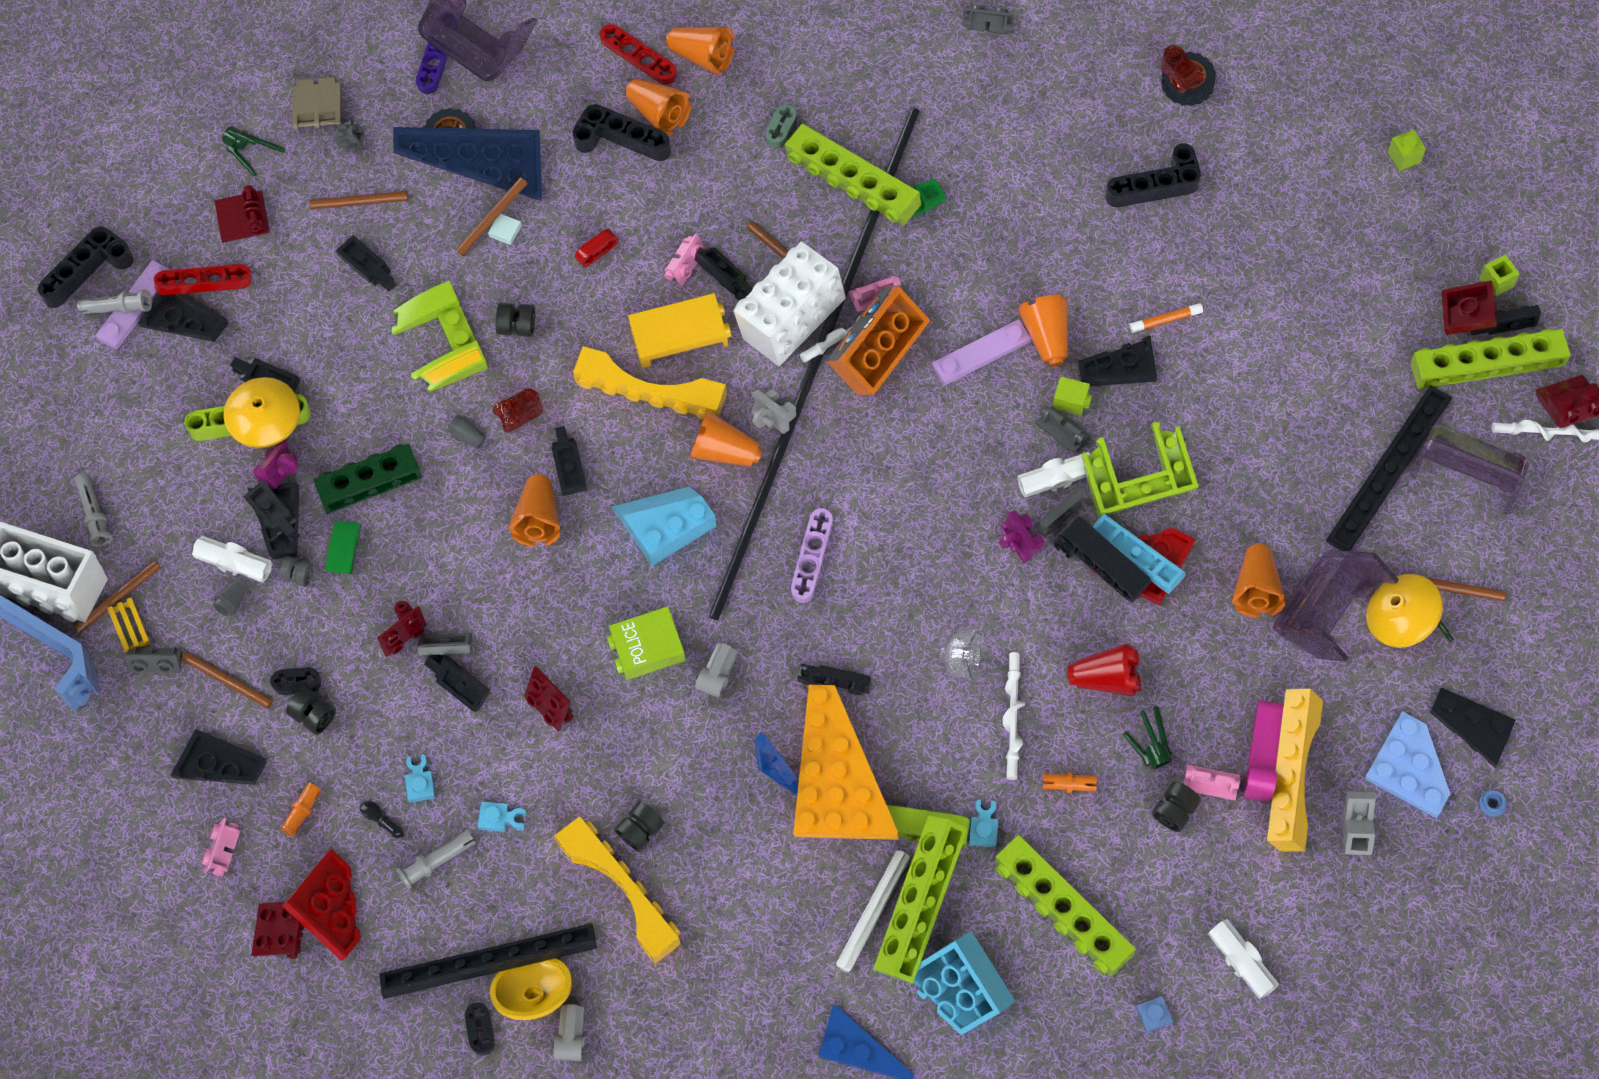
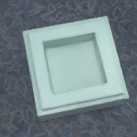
(504, 229)

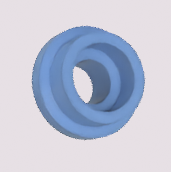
(1498, 798)

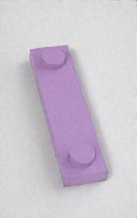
(120, 324)
(981, 352)

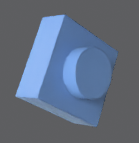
(1154, 1014)

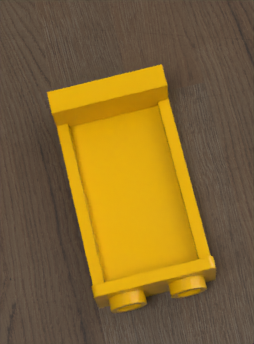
(678, 328)

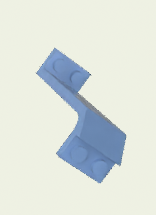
(81, 676)

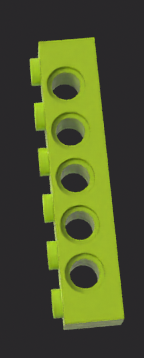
(846, 163)
(1551, 341)
(1020, 853)
(920, 899)

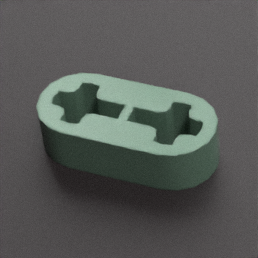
(785, 128)

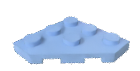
(1410, 767)

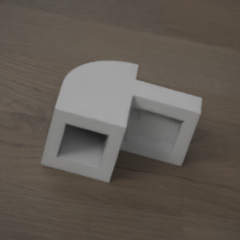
(1358, 823)

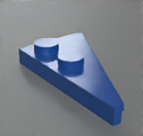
(773, 765)
(852, 1046)

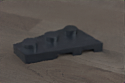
(183, 317)
(1124, 366)
(281, 545)
(1477, 725)
(217, 761)

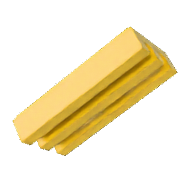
(121, 607)

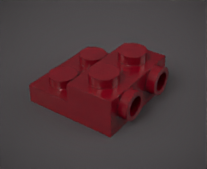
(1469, 307)
(1570, 400)

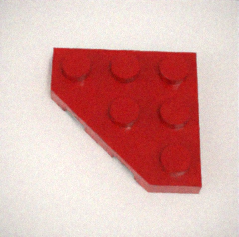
(1174, 547)
(327, 905)

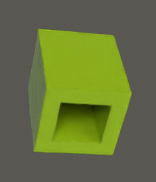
(1406, 150)
(1502, 274)
(1072, 396)

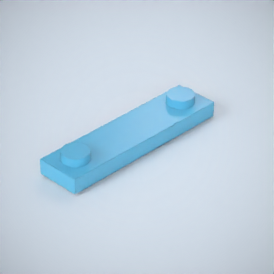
(1153, 564)

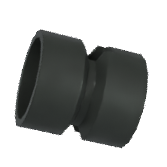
(506, 319)
(310, 710)
(1178, 803)
(640, 824)

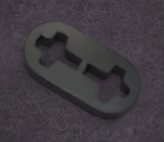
(295, 675)
(473, 1030)

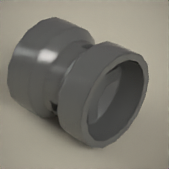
(296, 571)

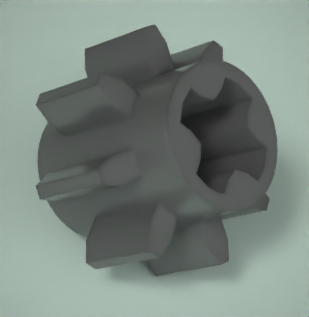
(350, 136)

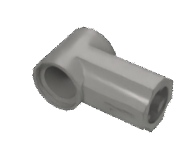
(715, 675)
(570, 1035)

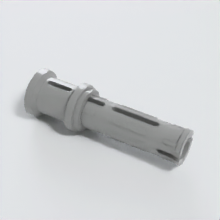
(124, 302)
(94, 518)
(424, 865)

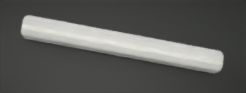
(873, 911)

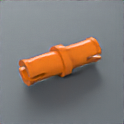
(1069, 782)
(300, 809)

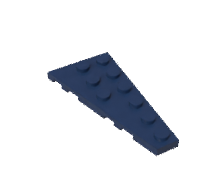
(480, 154)

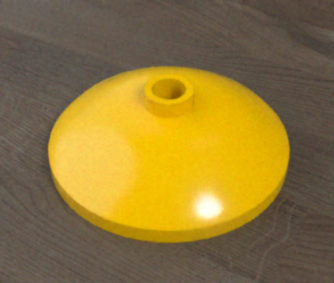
(264, 424)
(1410, 619)
(531, 989)

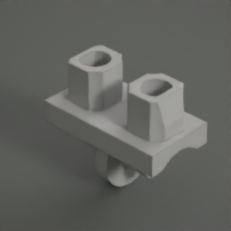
(769, 413)

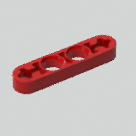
(640, 52)
(202, 276)

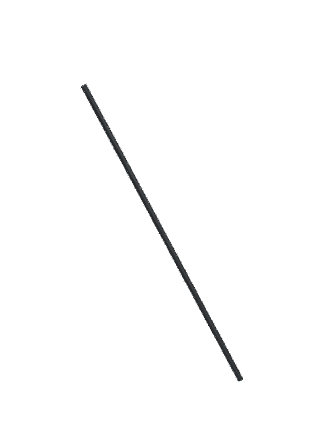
(806, 383)

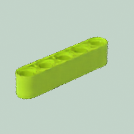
(213, 416)
(911, 821)

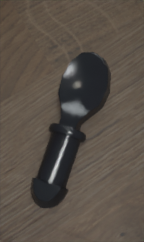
(372, 812)

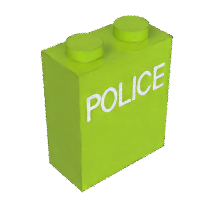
(645, 643)

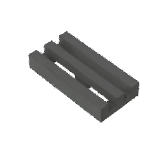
(1060, 513)
(445, 644)

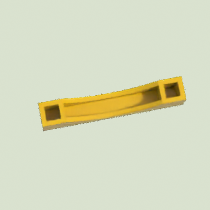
(598, 370)
(1288, 813)
(584, 848)

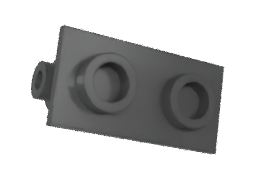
(996, 18)
(1062, 428)
(145, 661)

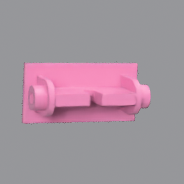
(682, 267)
(864, 295)
(1212, 782)
(223, 837)

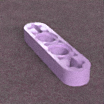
(810, 555)

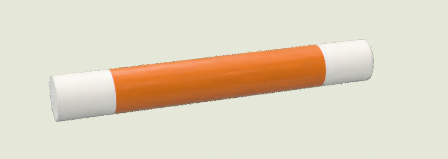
(1166, 318)

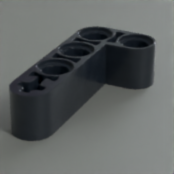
(653, 143)
(1118, 187)
(55, 294)
(1102, 557)

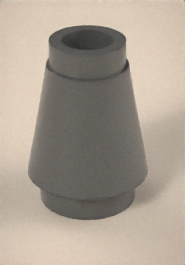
(465, 431)
(230, 598)

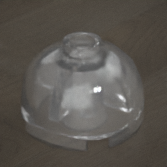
(962, 652)

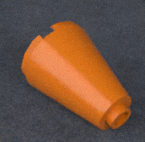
(703, 46)
(659, 104)
(1048, 327)
(724, 443)
(536, 513)
(1258, 583)

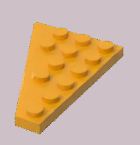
(835, 781)

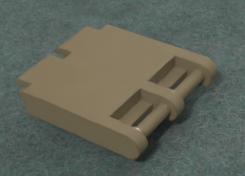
(316, 103)

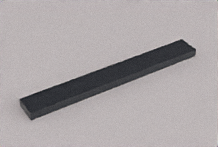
(1388, 469)
(487, 961)

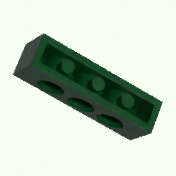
(380, 482)

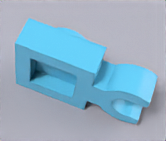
(419, 783)
(496, 817)
(983, 829)

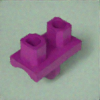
(277, 465)
(1017, 537)

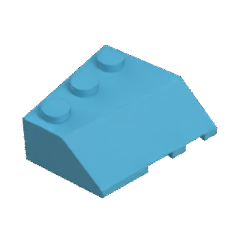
(666, 521)
(963, 984)

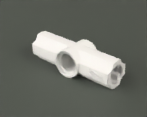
(1052, 475)
(232, 558)
(1243, 958)

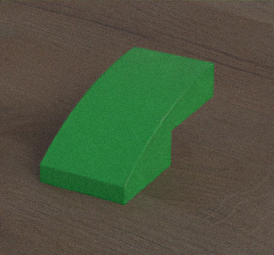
(930, 195)
(342, 547)

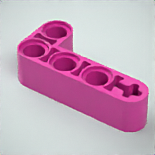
(1263, 753)

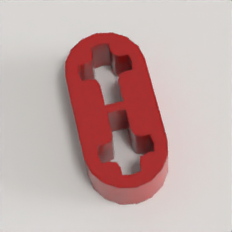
(596, 247)

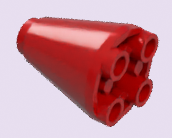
(1108, 671)

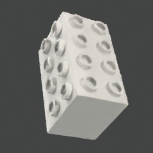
(789, 303)
(49, 573)

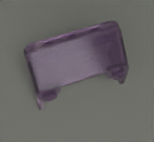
(467, 43)
(1474, 459)
(1324, 597)

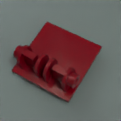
(242, 215)
(410, 625)
(548, 700)
(276, 932)

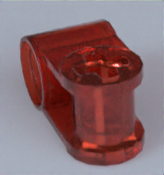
(1180, 73)
(516, 409)

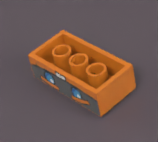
(878, 340)

